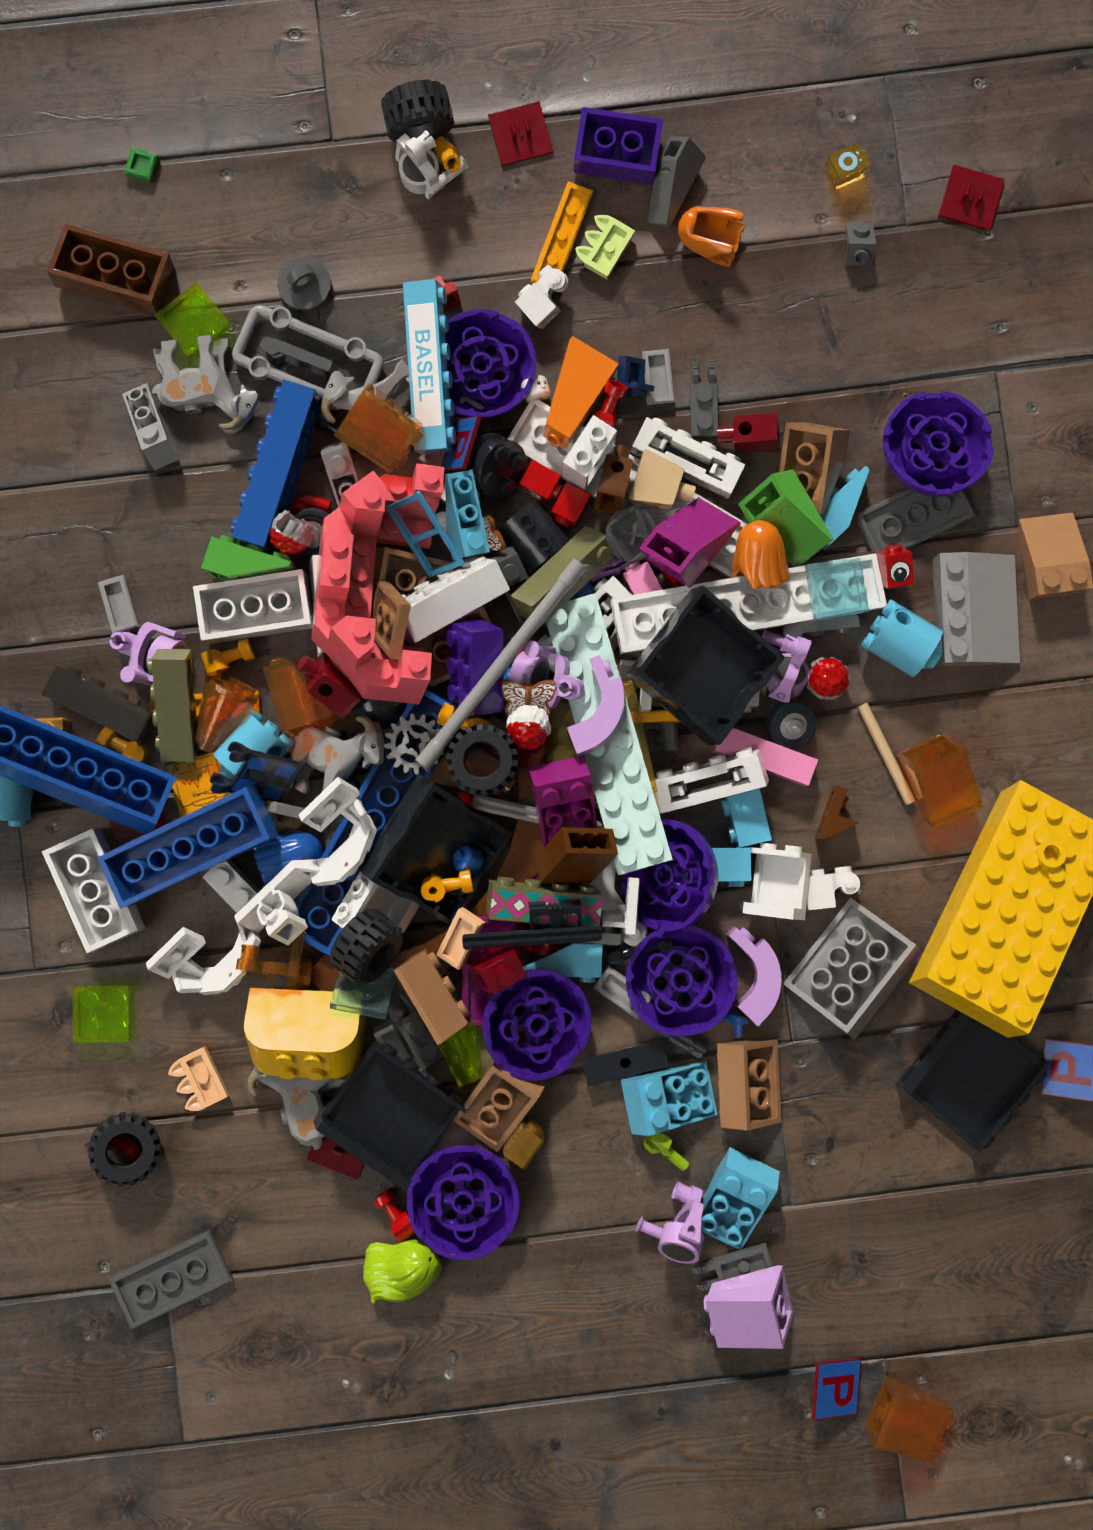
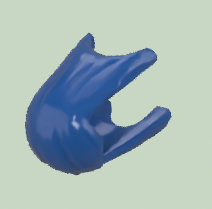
(280, 851)

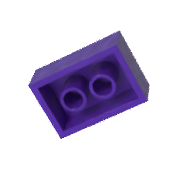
(617, 145)
(472, 651)

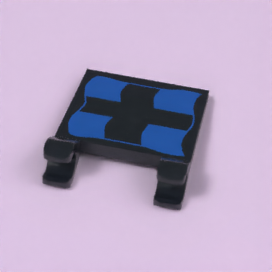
(267, 772)

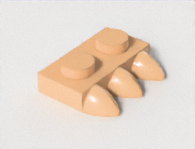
(201, 1079)

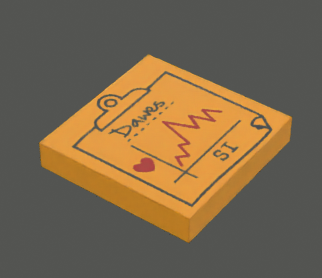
(193, 783)

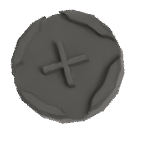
(304, 284)
(628, 531)

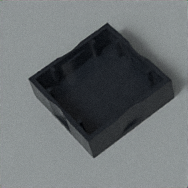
(705, 666)
(423, 841)

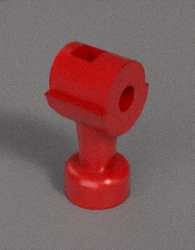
(607, 411)
(401, 1225)

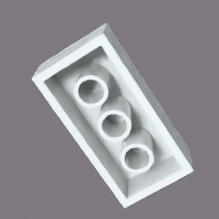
(453, 596)
(253, 607)
(88, 892)

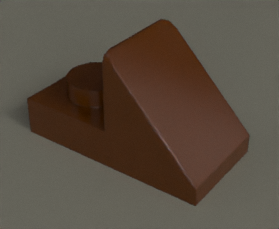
(831, 822)

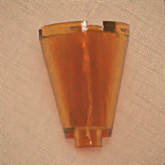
(222, 709)

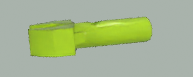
(661, 1144)

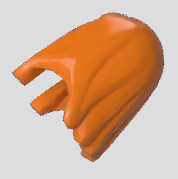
(712, 233)
(761, 556)

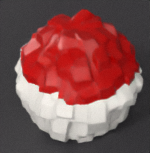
(528, 727)

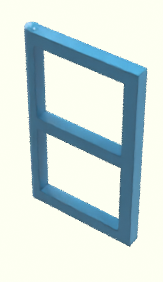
(412, 540)

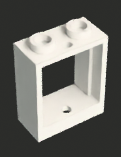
(588, 450)

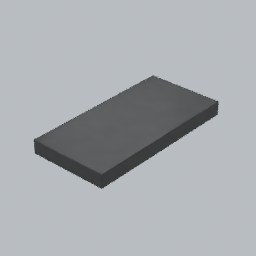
(911, 518)
(171, 1279)

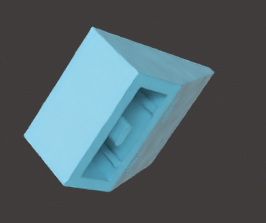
(668, 1098)
(737, 1198)

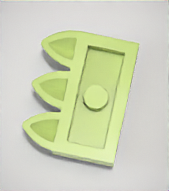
(607, 245)

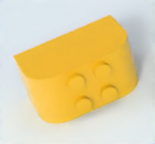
(300, 1035)

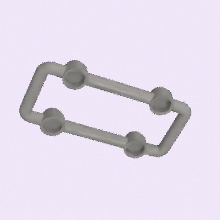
(282, 321)

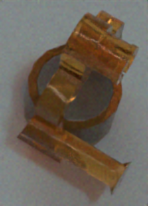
(288, 971)

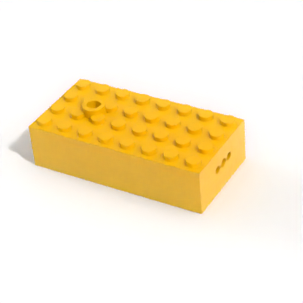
(1012, 912)

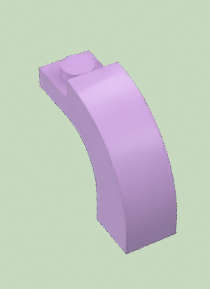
(604, 723)
(766, 985)

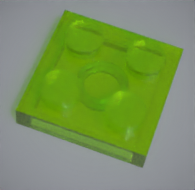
(192, 316)
(102, 1013)

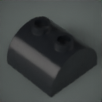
(533, 536)

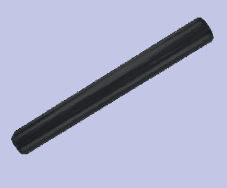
(531, 937)

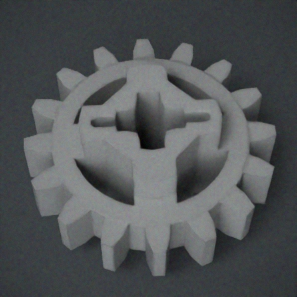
(403, 750)

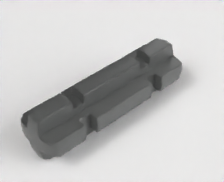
(688, 1043)

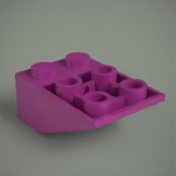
(689, 540)
(562, 796)

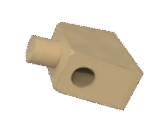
(658, 483)

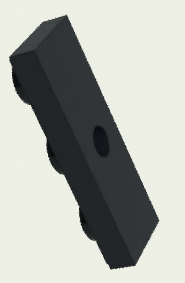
(607, 1065)

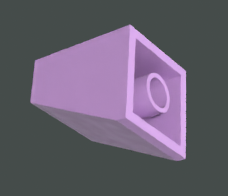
(750, 1310)

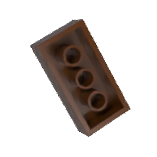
(111, 269)

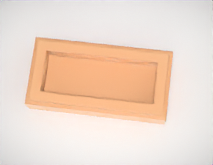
(451, 947)

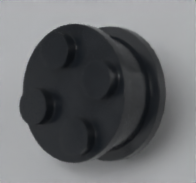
(497, 465)

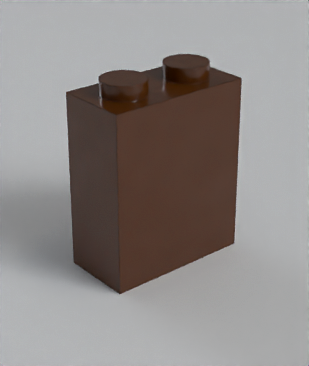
(576, 855)

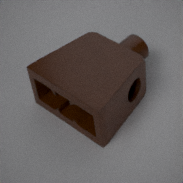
(613, 480)

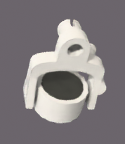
(420, 166)

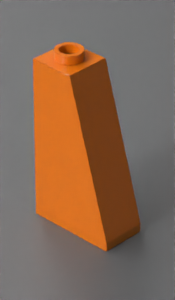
(577, 391)

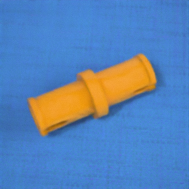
(447, 154)

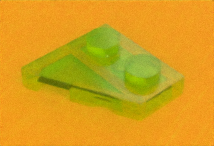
(463, 1055)

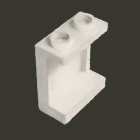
(779, 882)
(367, 894)

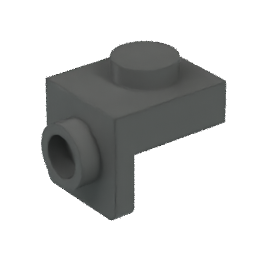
(860, 244)
(661, 737)

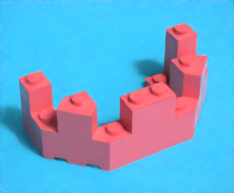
(346, 582)

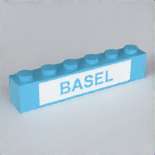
(428, 364)

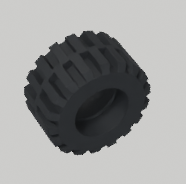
(417, 108)
(507, 760)
(366, 946)
(126, 1173)

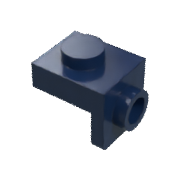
(632, 373)

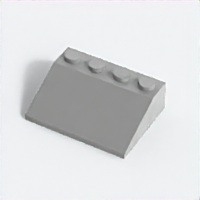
(976, 608)
(853, 968)

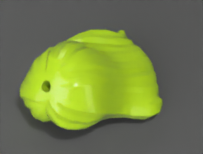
(400, 1270)

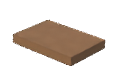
(391, 617)

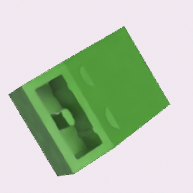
(789, 508)
(232, 561)

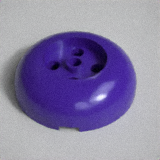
(471, 335)
(954, 422)
(694, 895)
(708, 998)
(537, 1055)
(466, 1235)

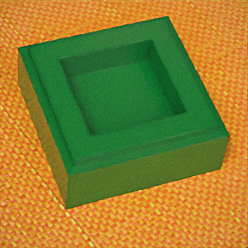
(141, 165)

